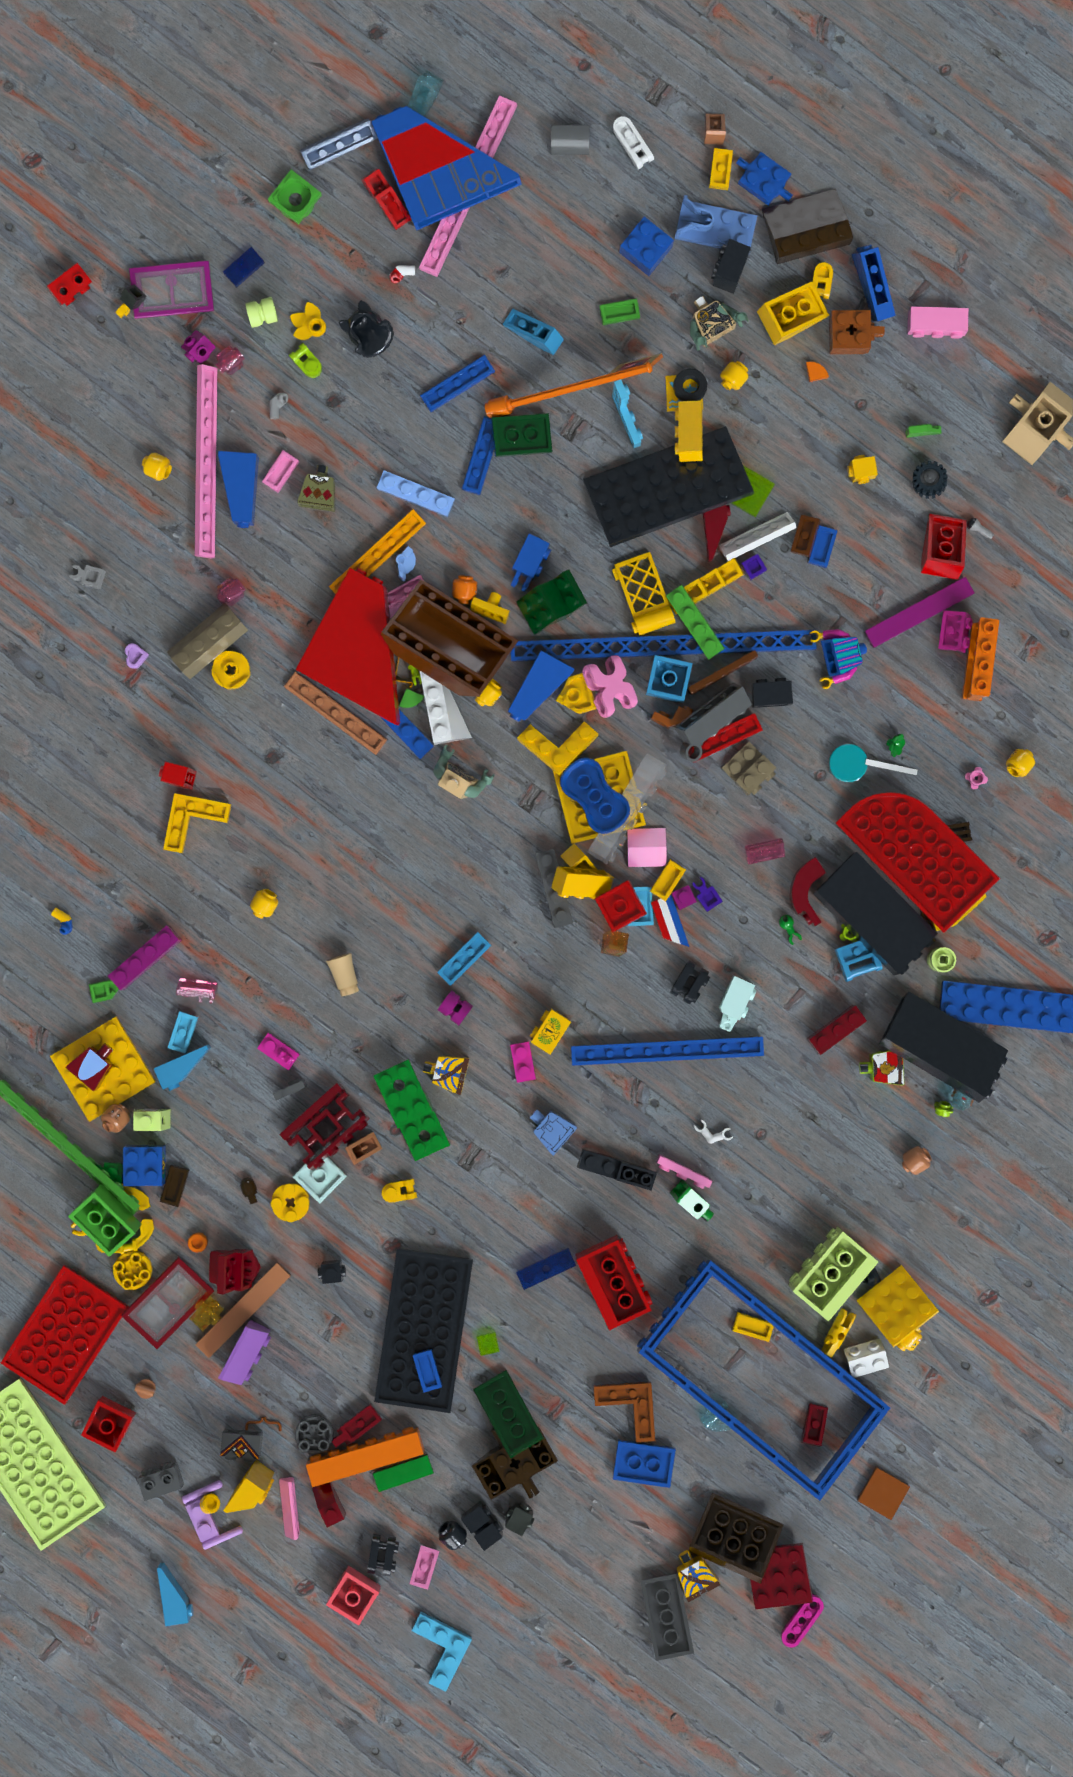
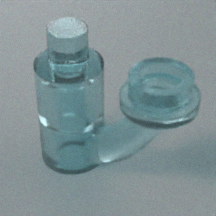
(710, 1421)

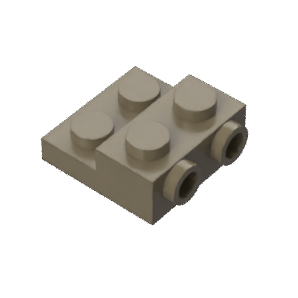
(749, 769)

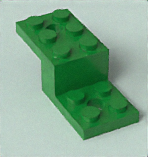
(411, 1110)

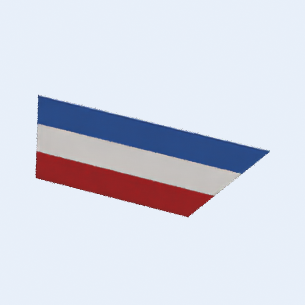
(669, 921)

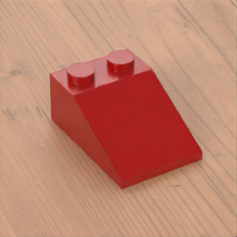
(944, 547)

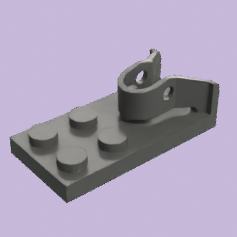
(667, 1617)

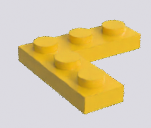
(558, 758)
(182, 809)

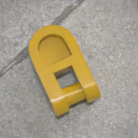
(823, 274)
(392, 1192)

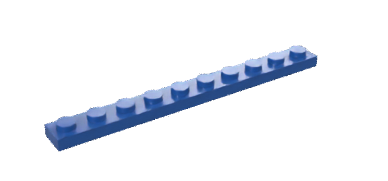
(667, 1050)

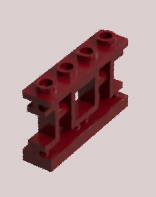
(314, 1114)

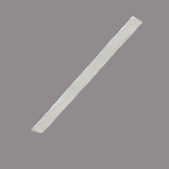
(891, 767)

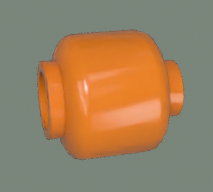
(464, 589)

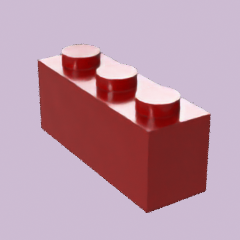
(177, 775)

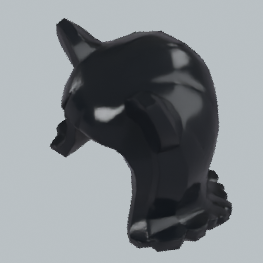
(368, 331)

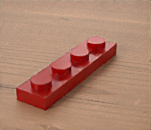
(730, 735)

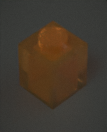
(614, 943)

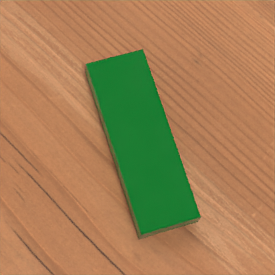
(403, 1472)

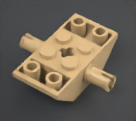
(1030, 435)

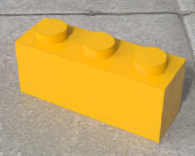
(689, 431)
(581, 882)

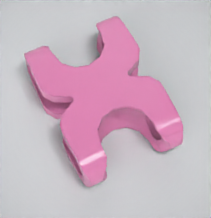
(610, 686)

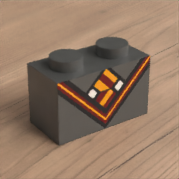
(241, 1444)

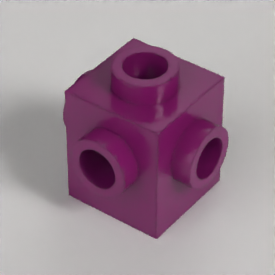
(197, 347)

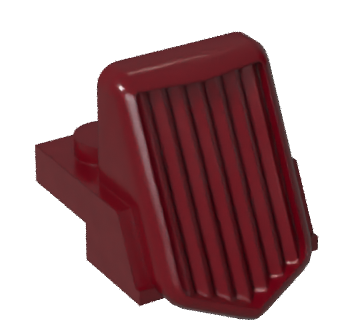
(233, 1269)

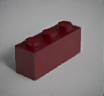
(836, 1029)

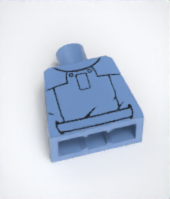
(552, 1130)

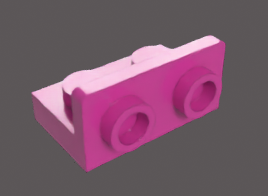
(955, 631)

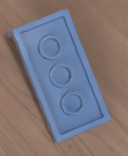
(713, 225)

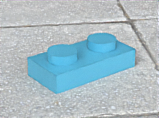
(183, 1032)

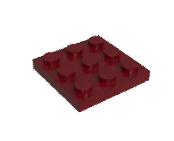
(785, 1579)

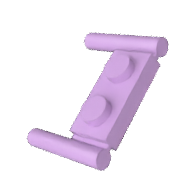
(204, 1523)

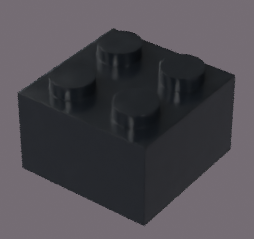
(732, 262)

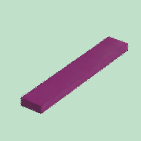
(919, 612)

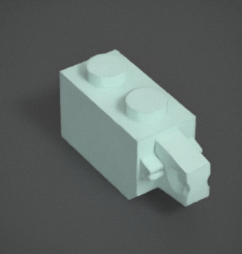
(735, 1002)

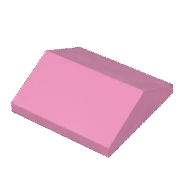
(646, 847)

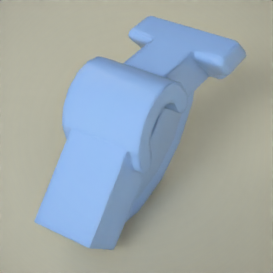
(405, 563)

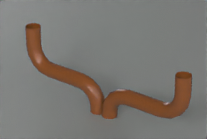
(265, 1419)

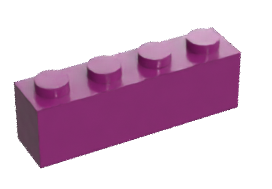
(144, 958)

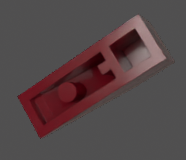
(714, 524)

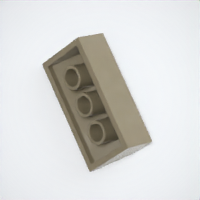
(207, 641)

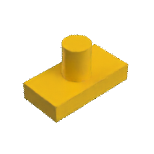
(490, 608)

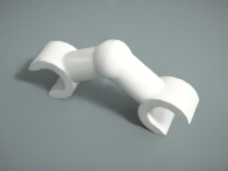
(712, 1138)

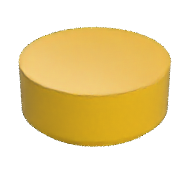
(209, 1503)

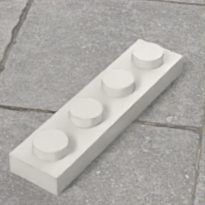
(757, 536)

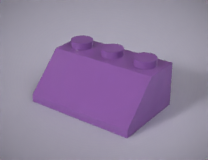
(245, 1353)

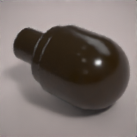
(249, 1189)

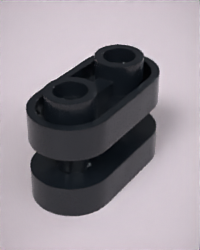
(701, 979)
(388, 1565)

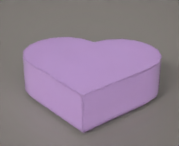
(135, 655)

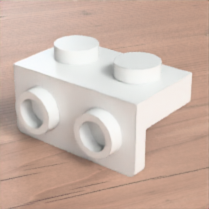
(866, 1358)

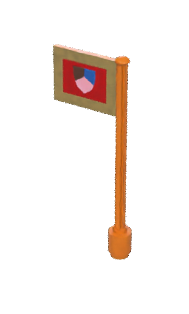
(504, 405)

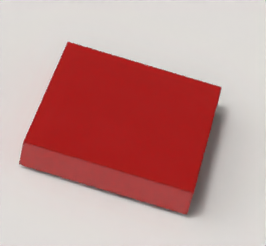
(620, 906)

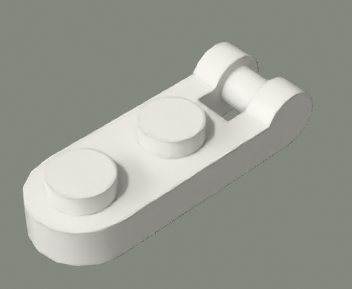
(632, 141)

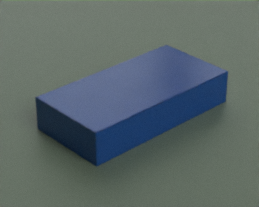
(822, 546)
(427, 1370)

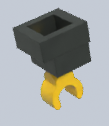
(131, 298)

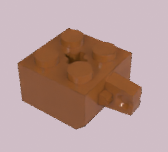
(860, 324)

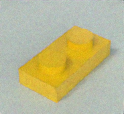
(721, 169)

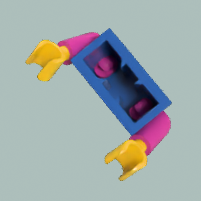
(840, 654)

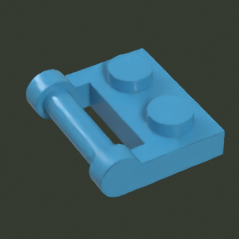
(854, 953)

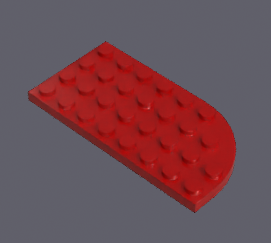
(919, 855)

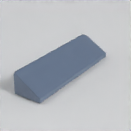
(338, 143)

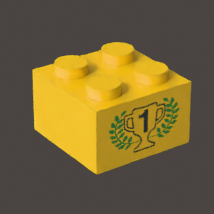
(550, 1031)

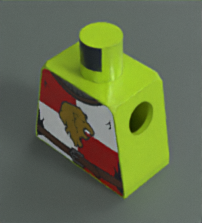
(884, 1067)

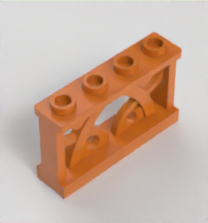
(980, 659)

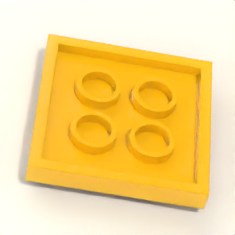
(897, 1306)

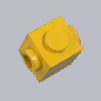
(862, 469)

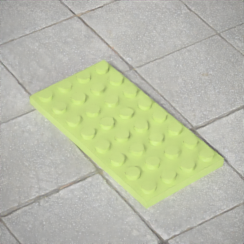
(39, 1470)

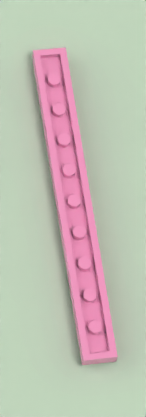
(450, 226)
(205, 461)

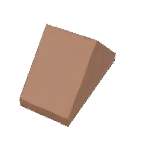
(714, 129)
(363, 1148)

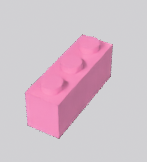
(937, 322)

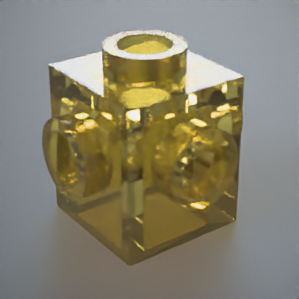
(206, 1313)

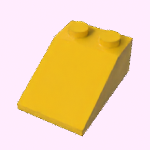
(792, 313)

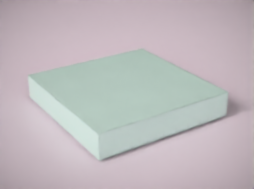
(322, 1181)

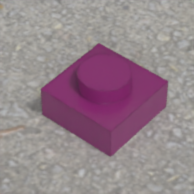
(683, 897)

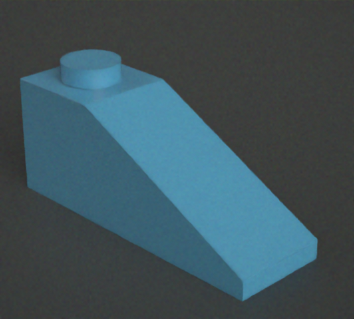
(534, 331)
(178, 1069)
(174, 1600)

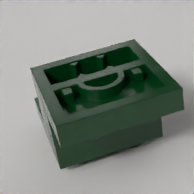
(551, 602)

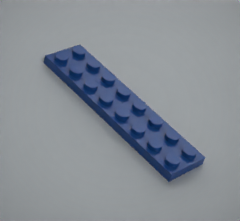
(1007, 1006)

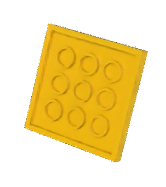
(617, 774)
(124, 1079)

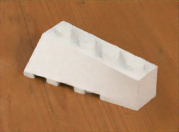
(444, 716)

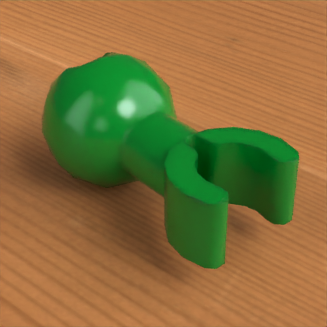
(788, 926)

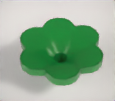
(896, 744)

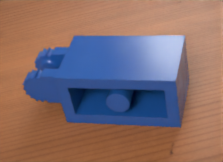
(530, 559)

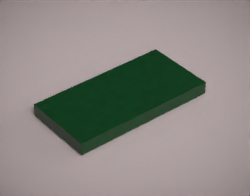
(508, 1414)

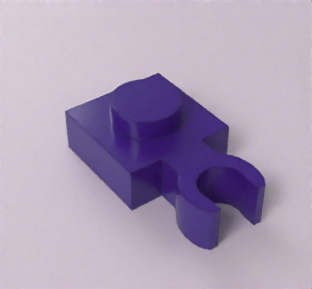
(708, 897)

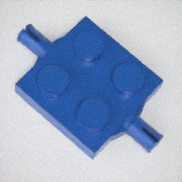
(764, 178)

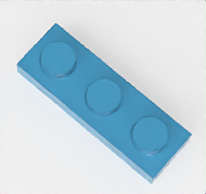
(464, 958)

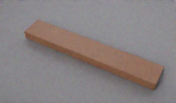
(335, 713)
(243, 1310)

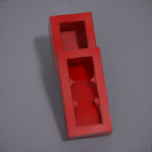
(386, 198)

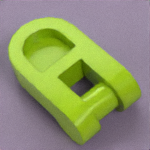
(311, 366)

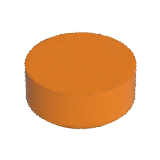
(197, 1242)

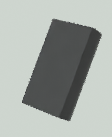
(570, 139)

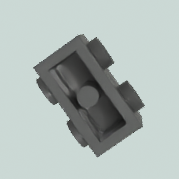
(160, 1481)

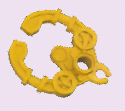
(146, 1228)

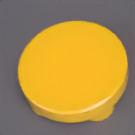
(132, 1270)

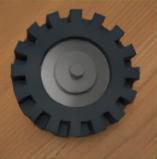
(929, 479)

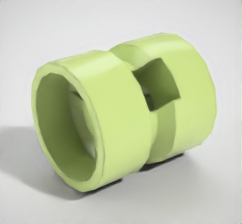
(261, 312)
(941, 959)

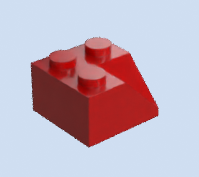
(108, 1423)

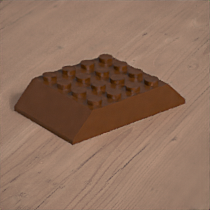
(447, 641)

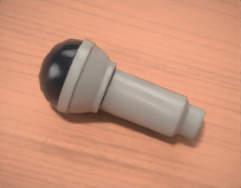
(974, 525)

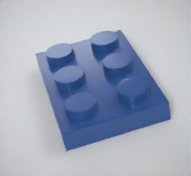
(644, 1463)

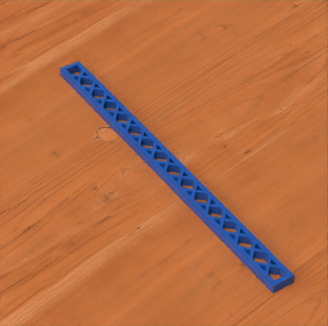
(658, 639)

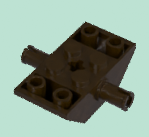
(500, 1474)

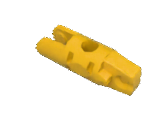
(838, 1332)

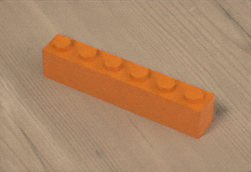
(364, 1456)

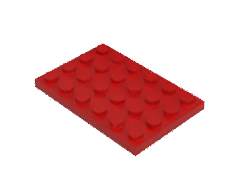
(64, 1334)

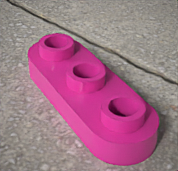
(800, 1629)

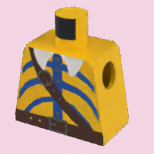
(448, 1072)
(696, 1576)

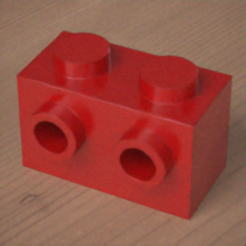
(67, 282)

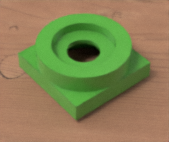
(294, 184)

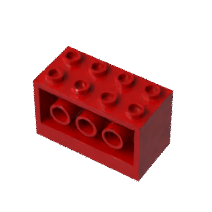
(608, 1293)

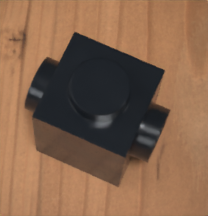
(331, 1271)

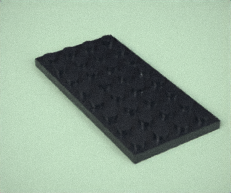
(664, 491)
(422, 1315)

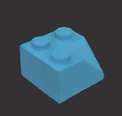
(669, 679)

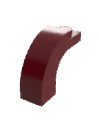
(799, 890)

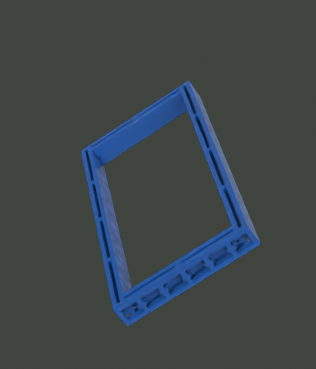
(850, 1446)

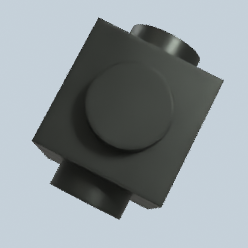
(519, 1518)

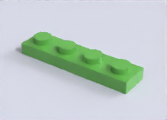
(695, 622)

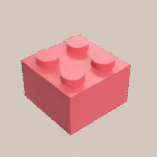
(353, 1595)

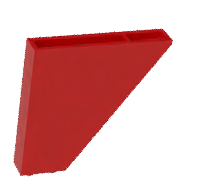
(349, 648)

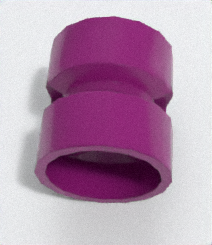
(449, 1004)

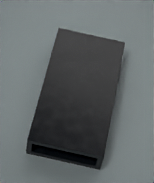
(876, 914)
(944, 1047)

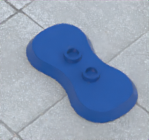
(602, 805)

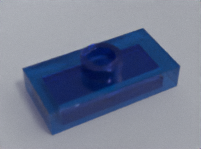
(243, 267)

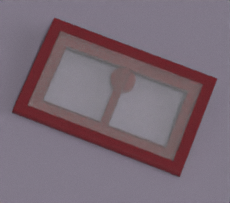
(167, 1303)

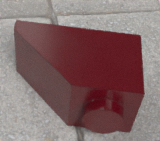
(329, 1504)

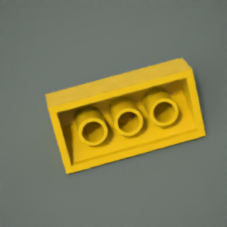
(251, 1489)

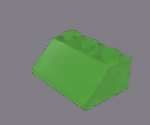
(105, 1220)

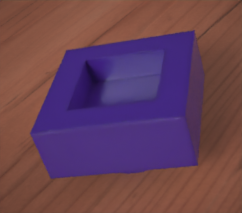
(754, 567)

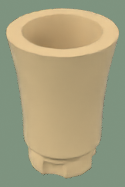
(344, 974)

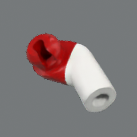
(400, 271)

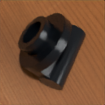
(872, 1278)

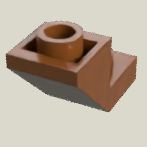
(663, 718)

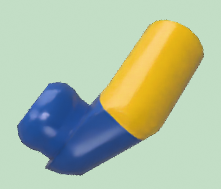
(65, 921)

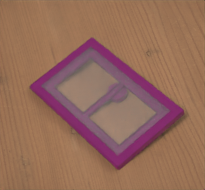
(173, 289)

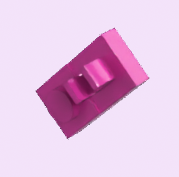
(278, 1051)

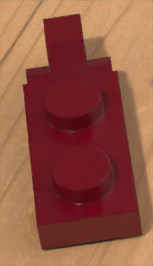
(357, 1425)

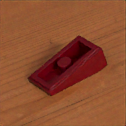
(814, 1425)

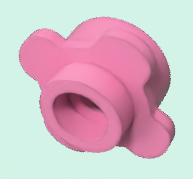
(982, 779)

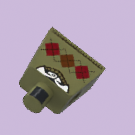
(318, 491)

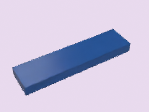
(457, 383)
(480, 459)

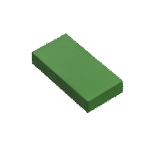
(619, 311)

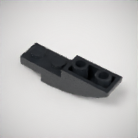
(617, 1169)

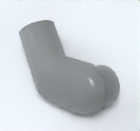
(276, 403)

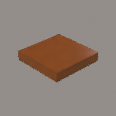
(883, 1493)

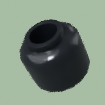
(452, 1535)

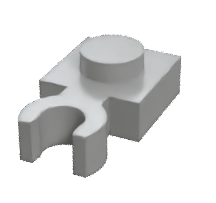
(90, 576)

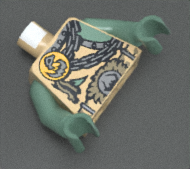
(713, 321)
(456, 780)

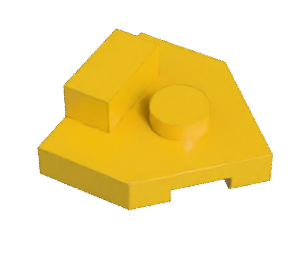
(577, 695)

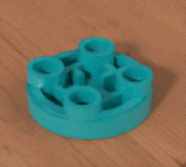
(848, 763)

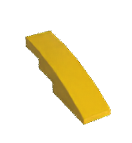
(713, 581)

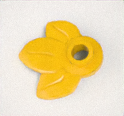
(306, 321)

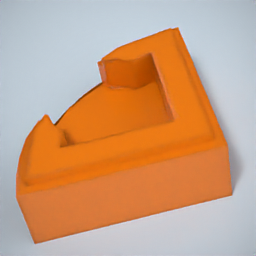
(816, 371)

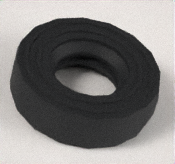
(687, 374)

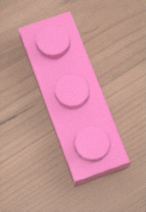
(683, 1172)

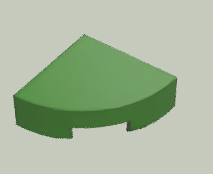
(410, 699)

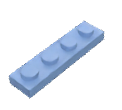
(415, 493)

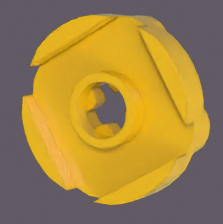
(220, 668)
(301, 1202)

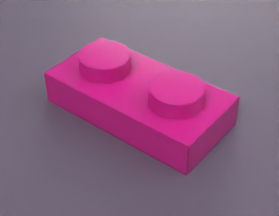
(523, 1062)

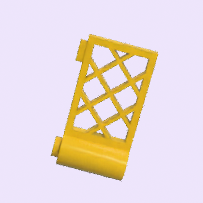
(648, 618)

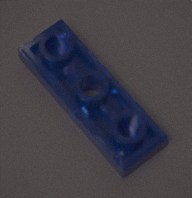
(535, 1274)

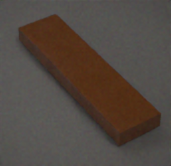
(722, 673)

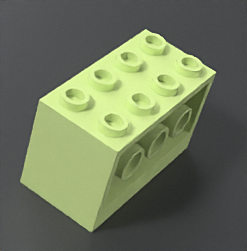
(841, 1282)

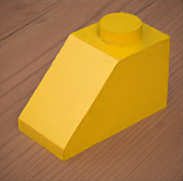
(576, 858)

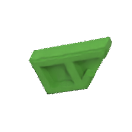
(922, 430)
(103, 991)

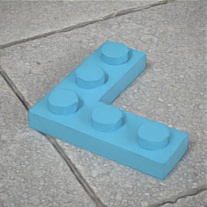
(621, 396)
(448, 1637)

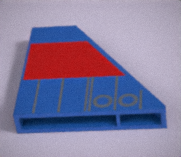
(436, 168)

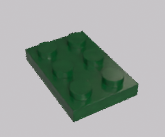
(521, 435)

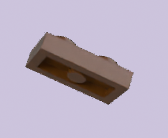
(805, 535)

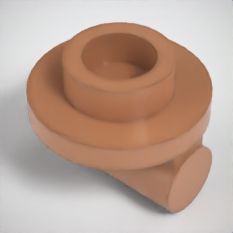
(145, 1388)

